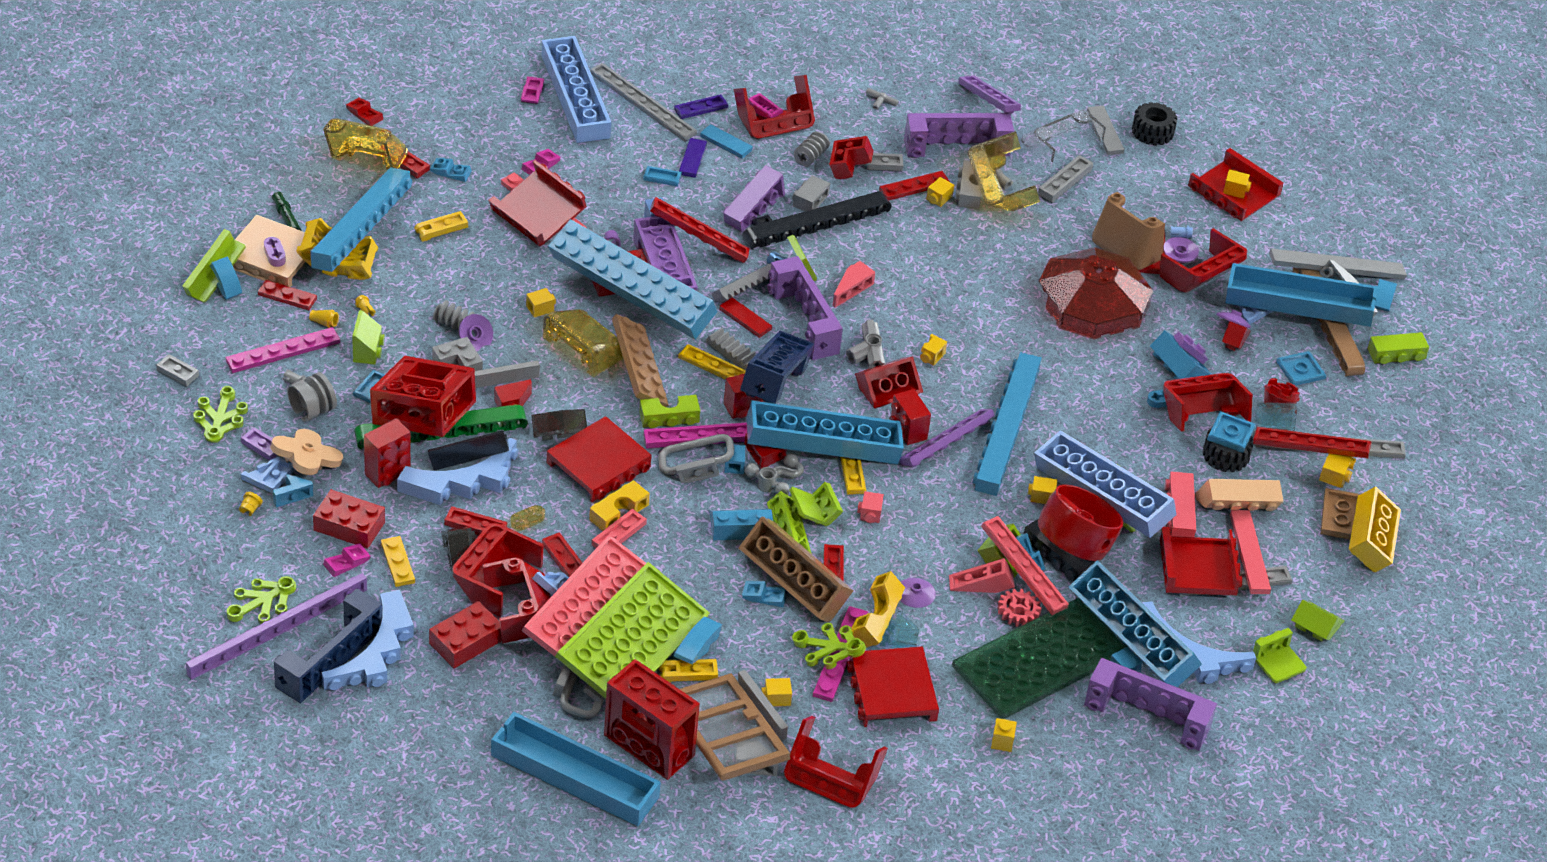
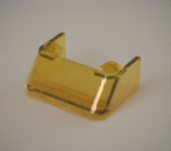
(991, 156)

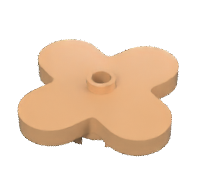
(306, 452)

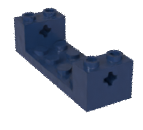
(773, 364)
(302, 677)

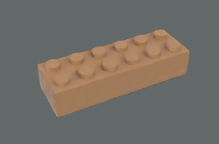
(796, 569)

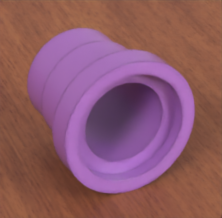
(611, 234)

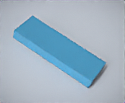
(726, 141)

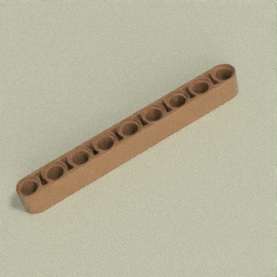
(1340, 339)

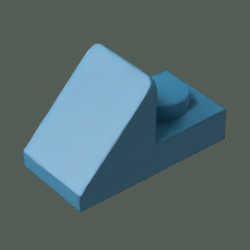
(295, 490)

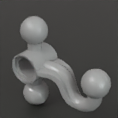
(767, 475)

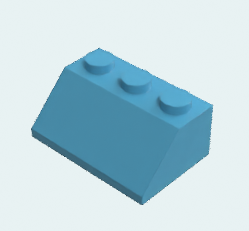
(1176, 358)
(735, 523)

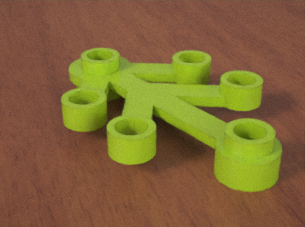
(215, 432)
(262, 597)
(853, 647)

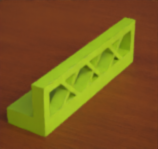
(788, 518)

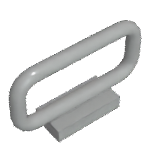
(698, 469)
(563, 690)

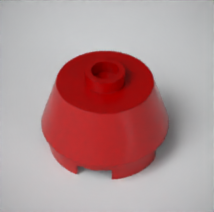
(1280, 392)

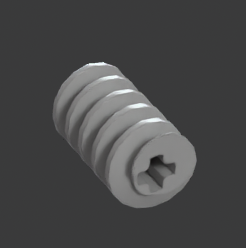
(811, 148)
(450, 315)

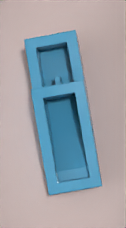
(698, 640)

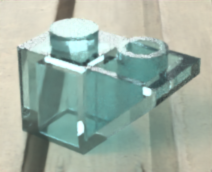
(904, 633)

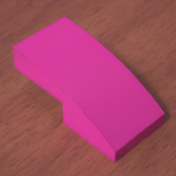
(532, 90)
(546, 157)
(349, 559)

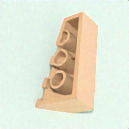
(1240, 494)

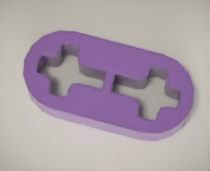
(272, 252)

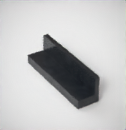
(468, 450)

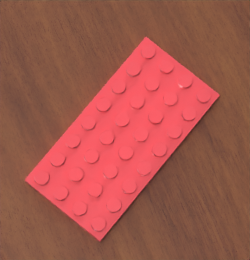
(583, 594)

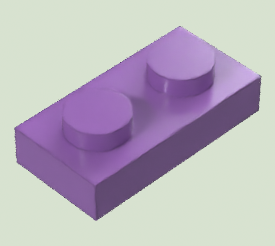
(1187, 344)
(259, 442)

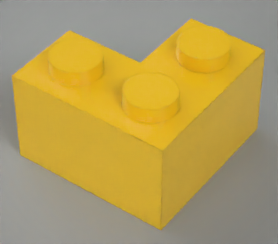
(1337, 470)

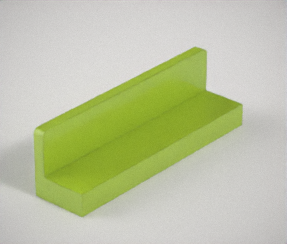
(202, 280)

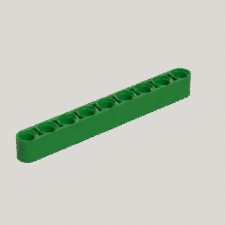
(471, 423)

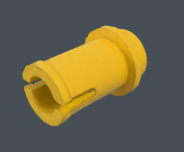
(363, 303)

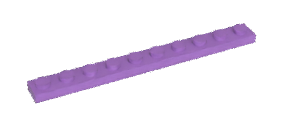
(274, 627)

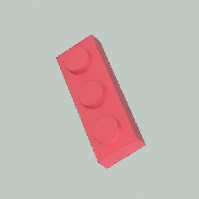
(622, 528)

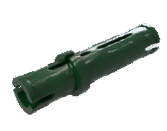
(279, 200)

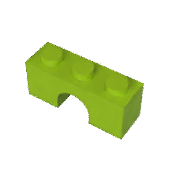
(656, 415)

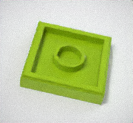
(794, 243)

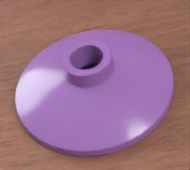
(1181, 249)
(1235, 317)
(481, 327)
(919, 597)

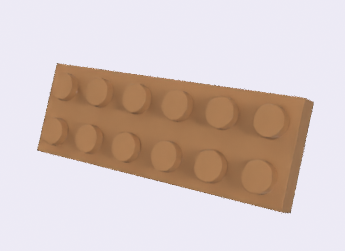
(639, 359)

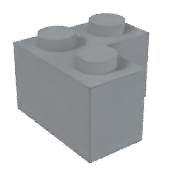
(459, 353)

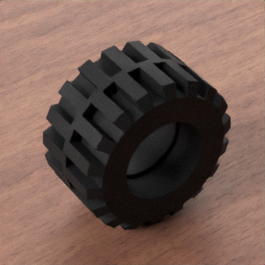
(1154, 123)
(1226, 457)

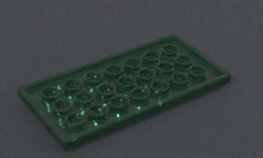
(1038, 659)

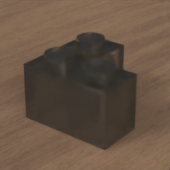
(560, 423)
(456, 542)

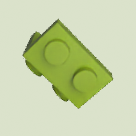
(818, 507)
(1277, 657)

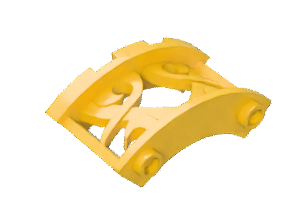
(351, 266)

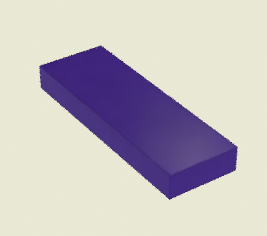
(701, 106)
(693, 157)

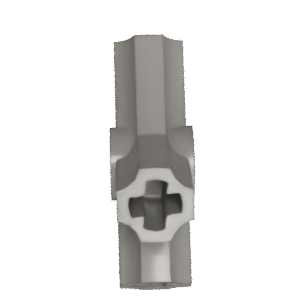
(870, 348)

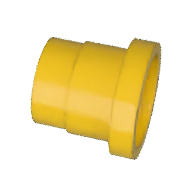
(250, 503)

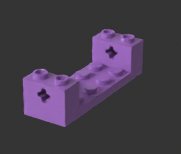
(953, 128)
(663, 248)
(791, 278)
(1153, 695)

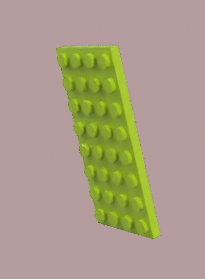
(638, 623)

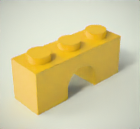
(627, 497)

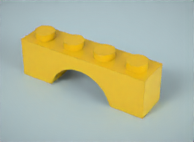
(886, 594)

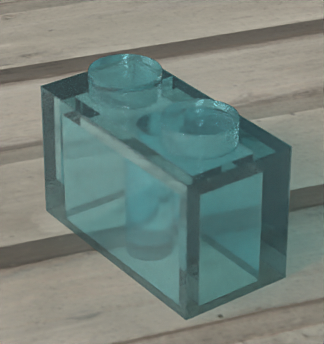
(1276, 415)

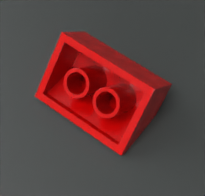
(885, 380)

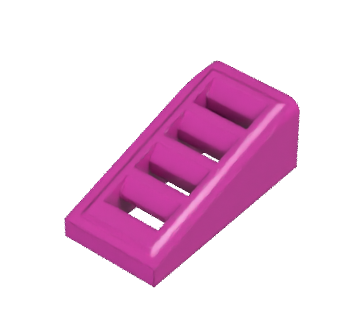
(762, 104)

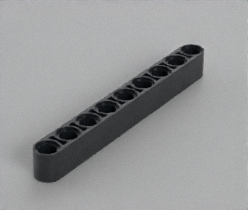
(816, 219)

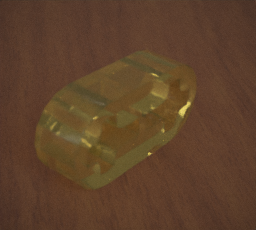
(526, 515)

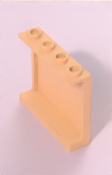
(254, 260)

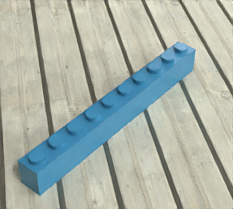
(360, 219)
(1008, 423)

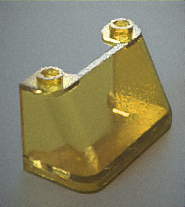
(348, 136)
(586, 336)

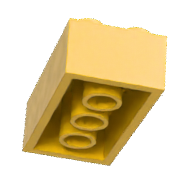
(1374, 529)

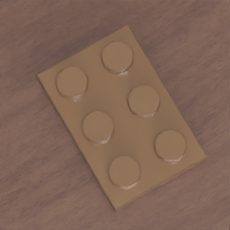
(1338, 513)

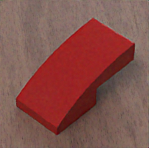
(363, 110)

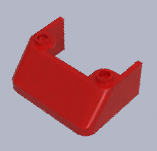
(796, 117)
(1225, 254)
(1205, 395)
(493, 545)
(512, 572)
(827, 779)

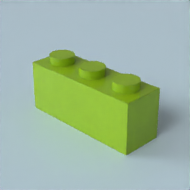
(1398, 348)

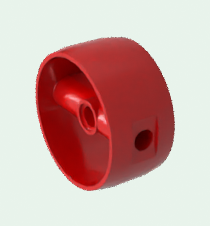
(1080, 522)

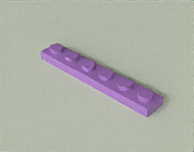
(990, 94)
(950, 435)

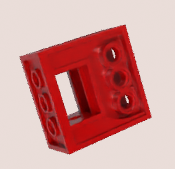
(423, 395)
(651, 719)

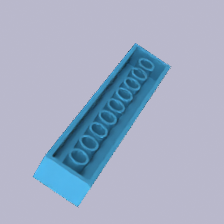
(633, 279)

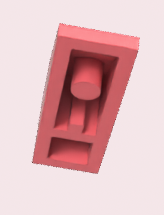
(855, 280)
(984, 578)

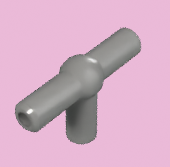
(881, 97)

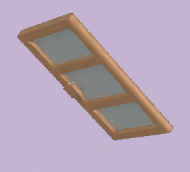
(733, 730)

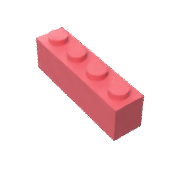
(1181, 489)

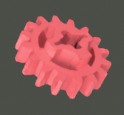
(1019, 607)

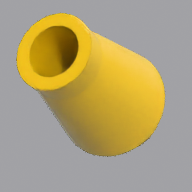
(324, 317)

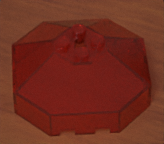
(1094, 301)

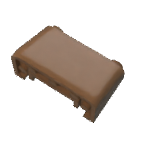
(1127, 234)

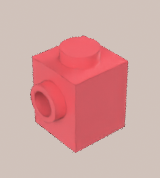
(870, 507)

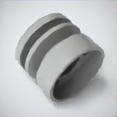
(312, 395)

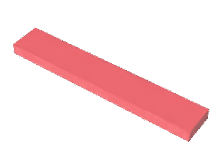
(1250, 552)
(1025, 565)

